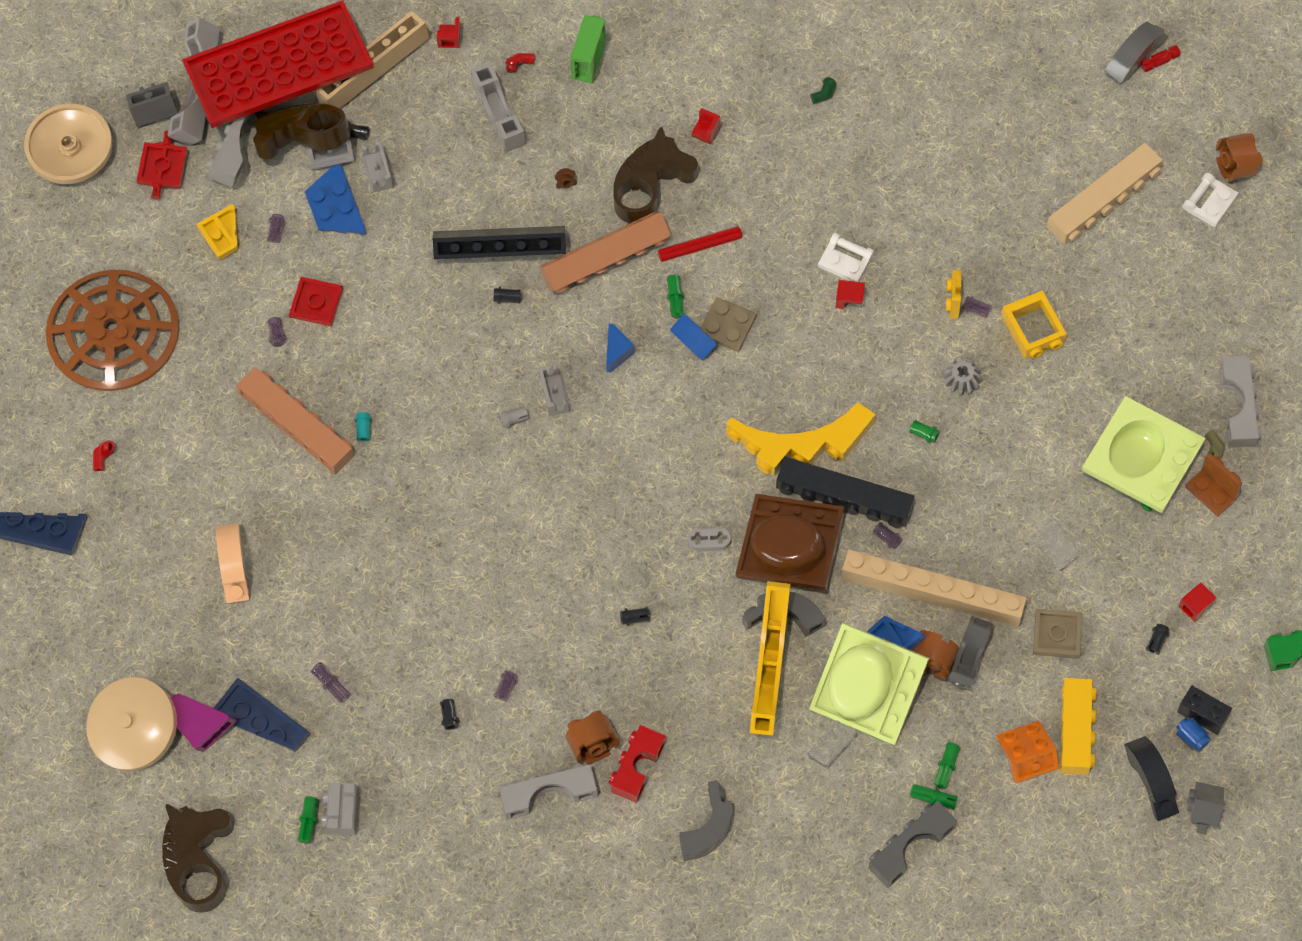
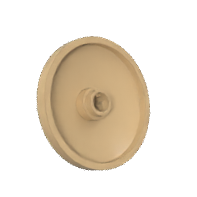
(68, 143)
(131, 724)

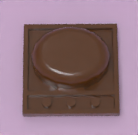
(790, 542)

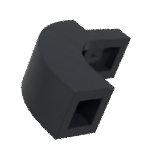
(1154, 773)

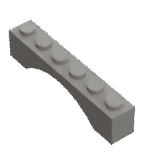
(189, 122)
(228, 161)

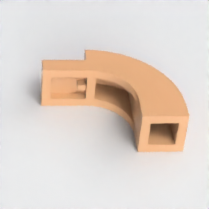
(231, 562)

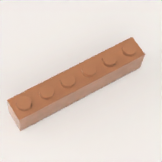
(604, 251)
(295, 420)

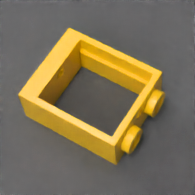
(1025, 306)

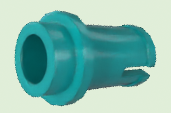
(363, 426)

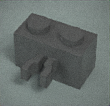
(151, 104)
(1205, 805)

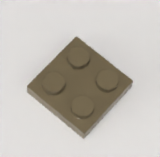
(728, 323)
(1057, 633)

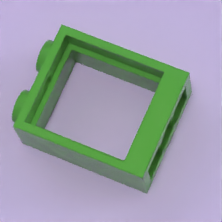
(588, 49)

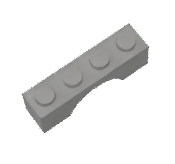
(492, 98)
(1237, 376)
(575, 782)

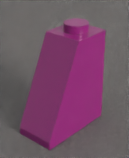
(200, 722)

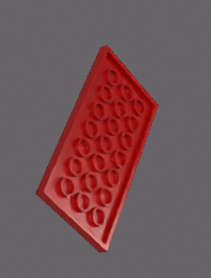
(277, 64)

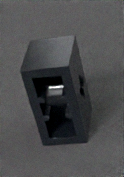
(1204, 709)

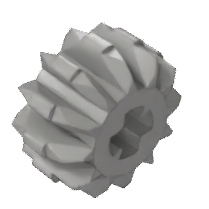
(962, 383)

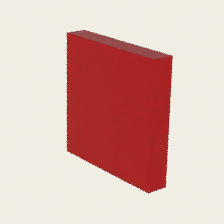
(316, 301)

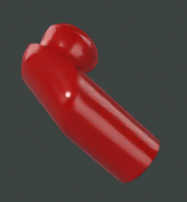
(519, 58)
(100, 453)

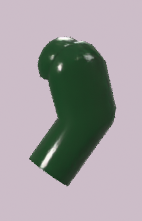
(827, 91)

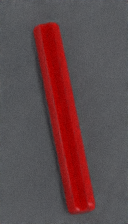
(700, 243)

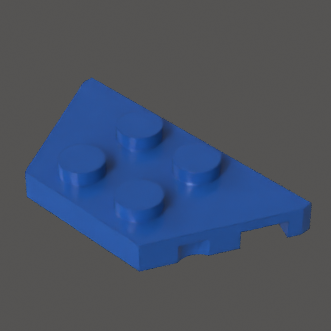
(334, 203)
(896, 633)

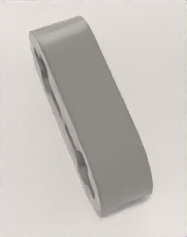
(709, 545)

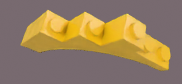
(836, 438)
(770, 658)

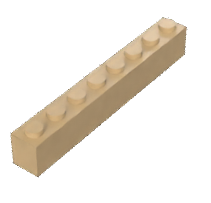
(933, 588)

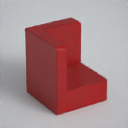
(449, 35)
(707, 126)
(849, 292)
(1196, 601)

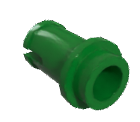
(929, 433)

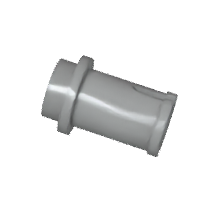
(513, 416)

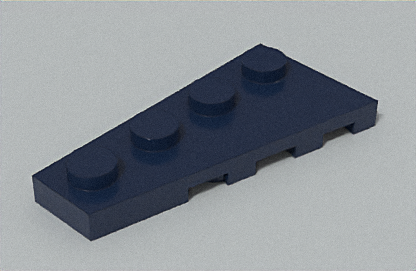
(49, 532)
(260, 716)

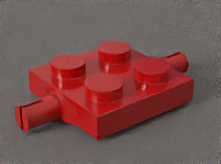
(162, 165)

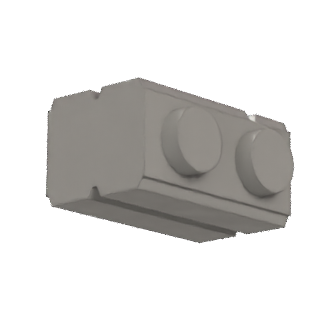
(341, 809)

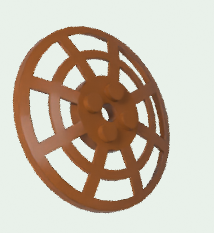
(115, 339)

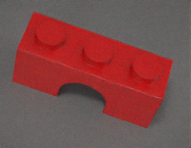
(643, 745)

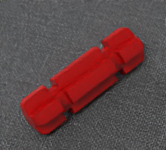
(1160, 58)

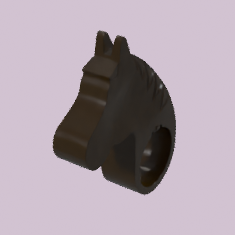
(300, 124)
(644, 167)
(182, 851)

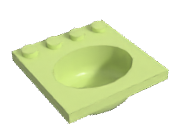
(1143, 454)
(869, 683)

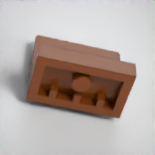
(1215, 485)

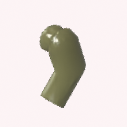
(1217, 446)

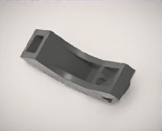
(1134, 51)
(800, 610)
(970, 652)
(707, 838)

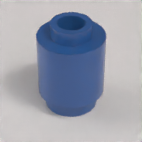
(1193, 734)

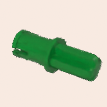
(675, 296)
(946, 765)
(932, 796)
(308, 819)

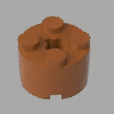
(1238, 156)
(940, 653)
(591, 737)

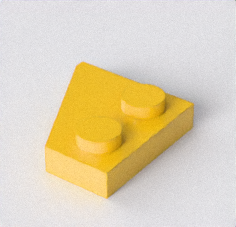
(221, 232)
(954, 302)

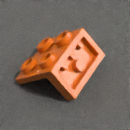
(1029, 751)

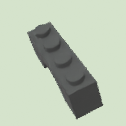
(933, 824)

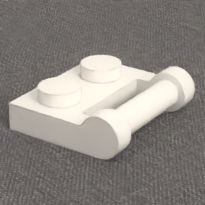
(1215, 205)
(842, 264)

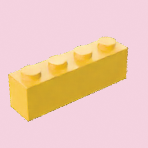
(1076, 726)

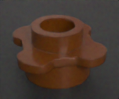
(565, 178)

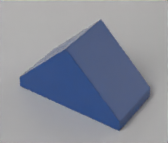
(618, 348)

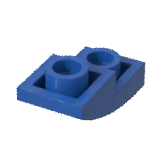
(693, 336)

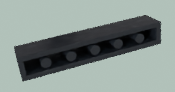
(499, 242)
(847, 491)

